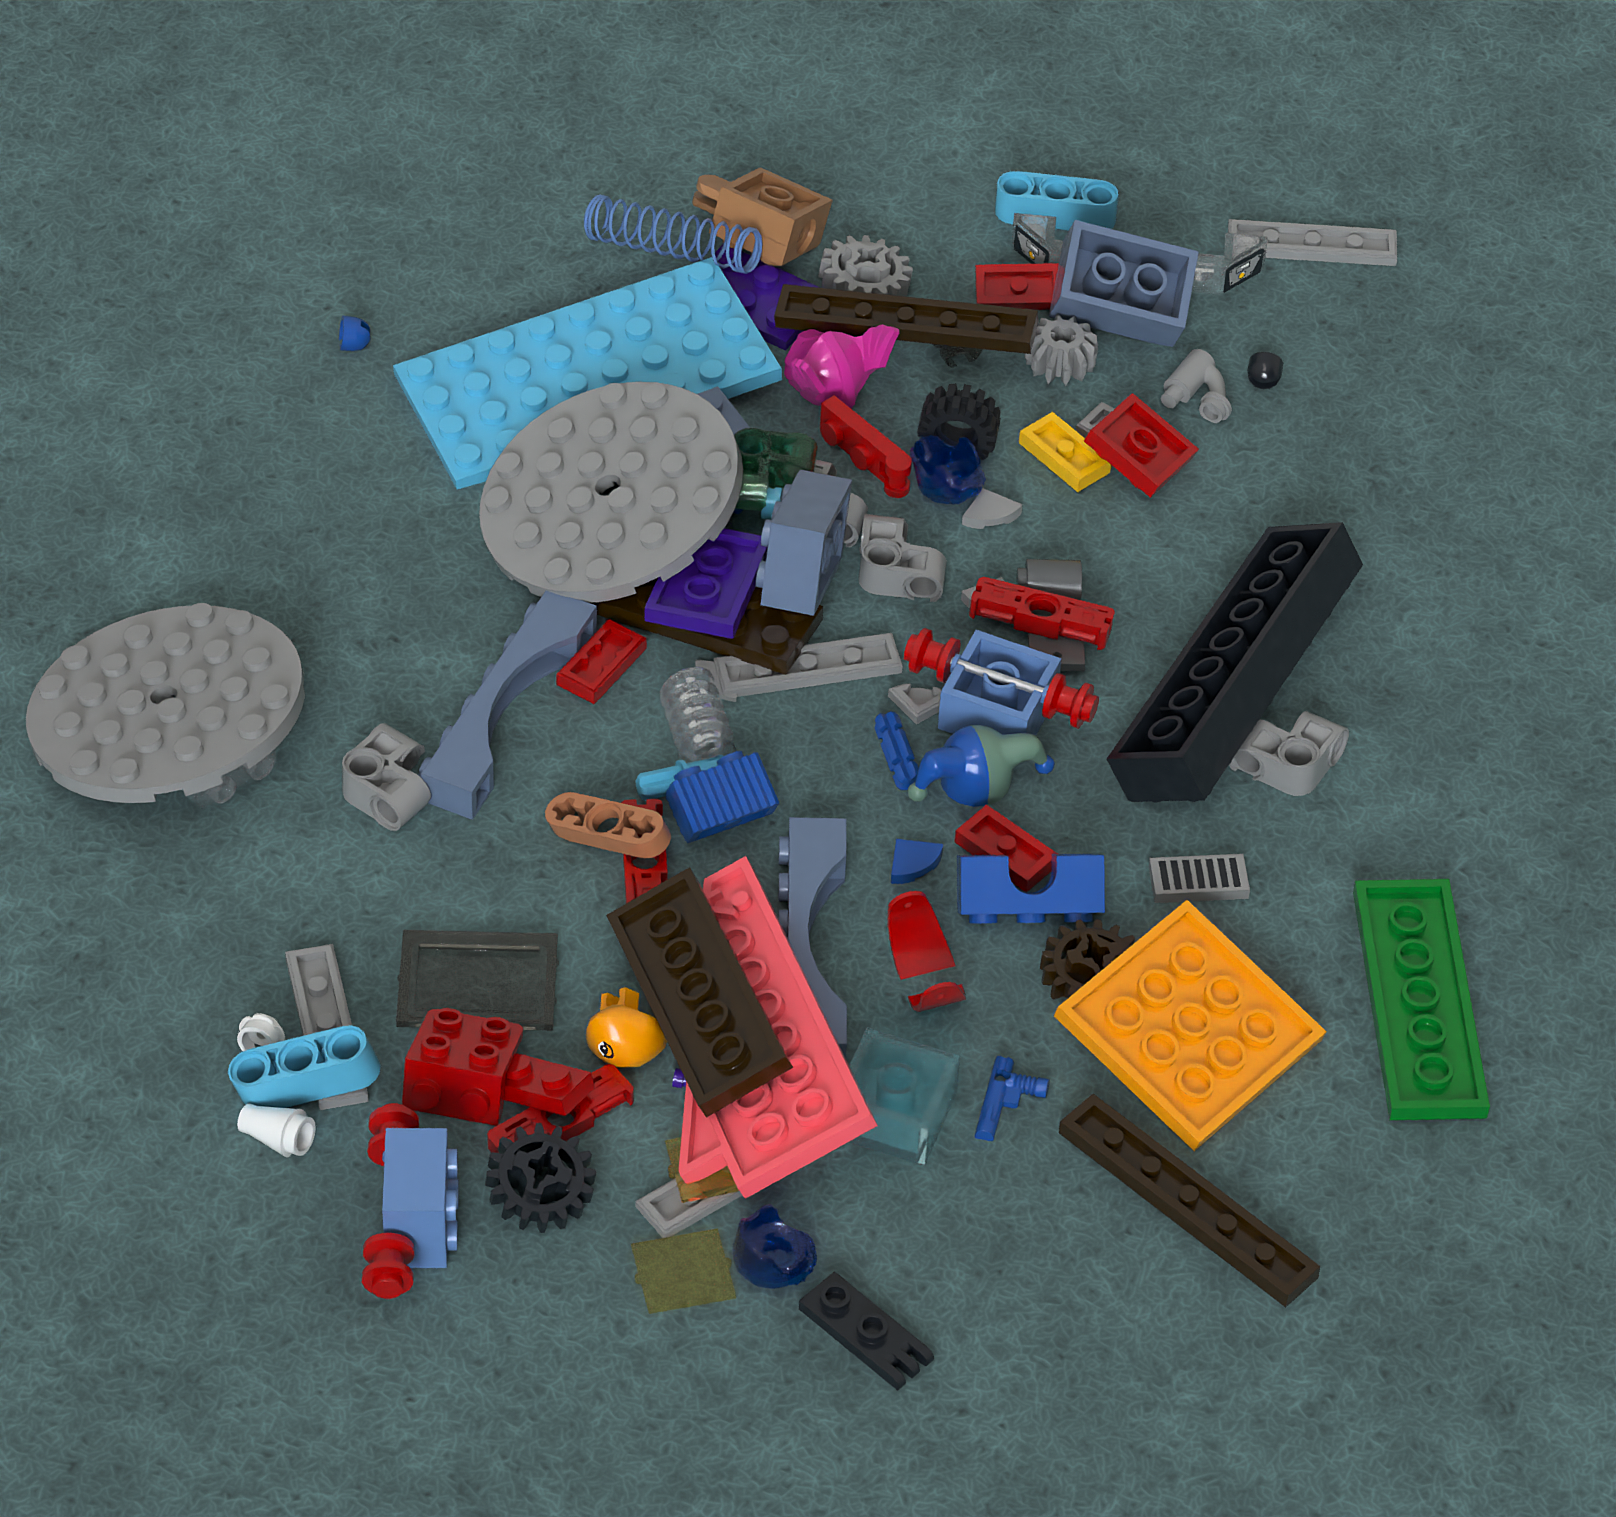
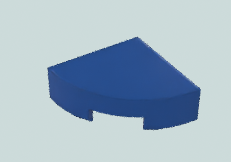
(914, 860)

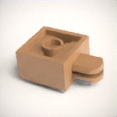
(781, 210)

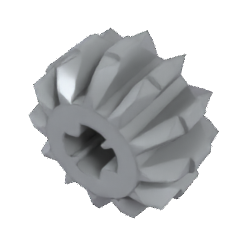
(1063, 349)

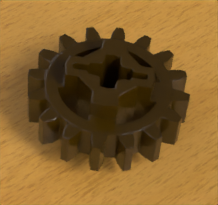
(1086, 955)

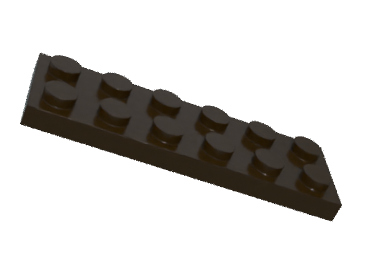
(763, 637)
(699, 992)

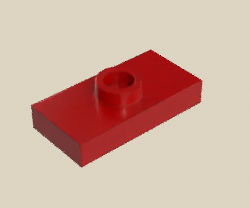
(601, 661)

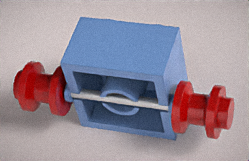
(998, 684)
(417, 1200)

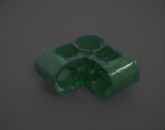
(771, 461)

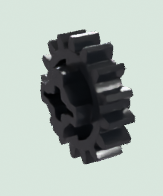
(524, 1161)

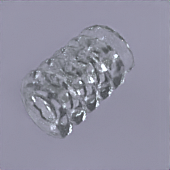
(696, 715)

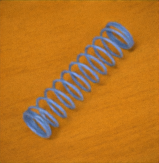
(610, 208)

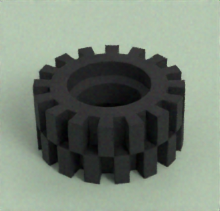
(962, 407)

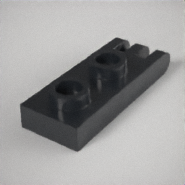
(865, 1330)

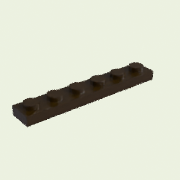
(916, 318)
(1189, 1200)

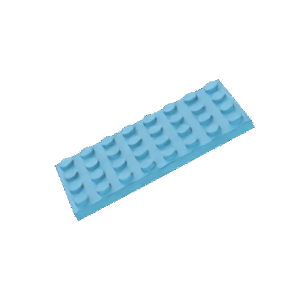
(665, 330)

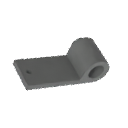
(1059, 578)

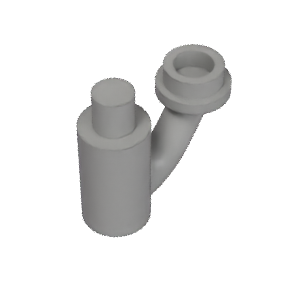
(1188, 378)

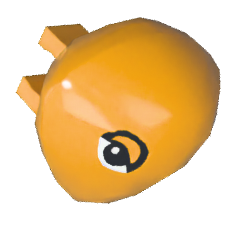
(622, 1033)

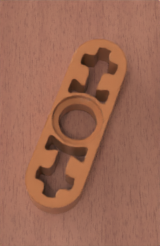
(618, 839)

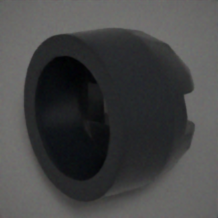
(1264, 370)

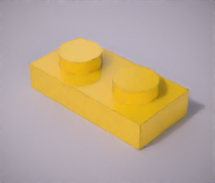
(1064, 451)

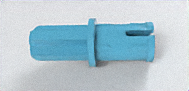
(656, 782)

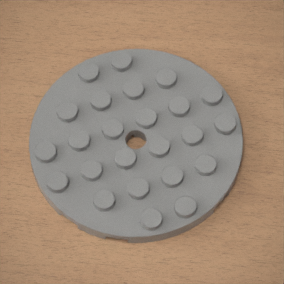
(675, 491)
(109, 712)

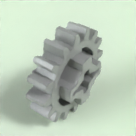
(865, 267)

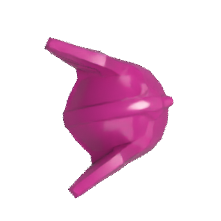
(837, 362)

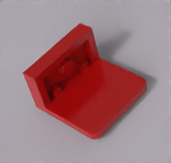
(460, 1065)

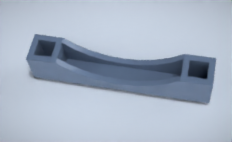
(462, 767)
(815, 871)

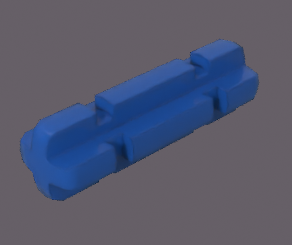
(896, 749)

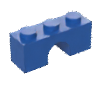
(1073, 889)

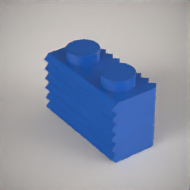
(721, 796)

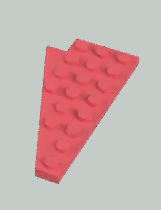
(805, 1108)

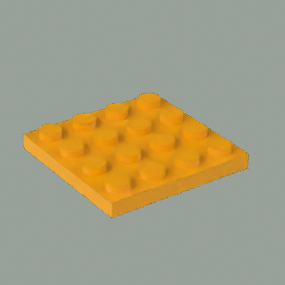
(1190, 1024)

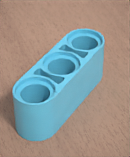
(1058, 197)
(305, 1068)

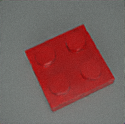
(1141, 445)

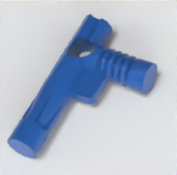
(1005, 1094)

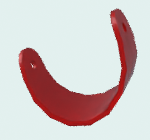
(921, 948)

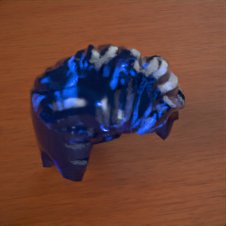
(946, 471)
(772, 1252)

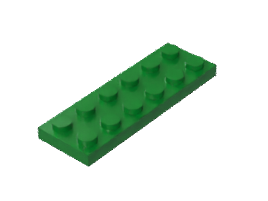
(1420, 1000)

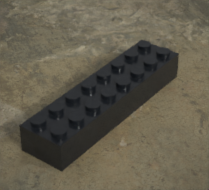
(1235, 663)

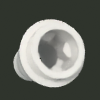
(281, 1129)

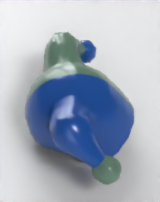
(978, 765)

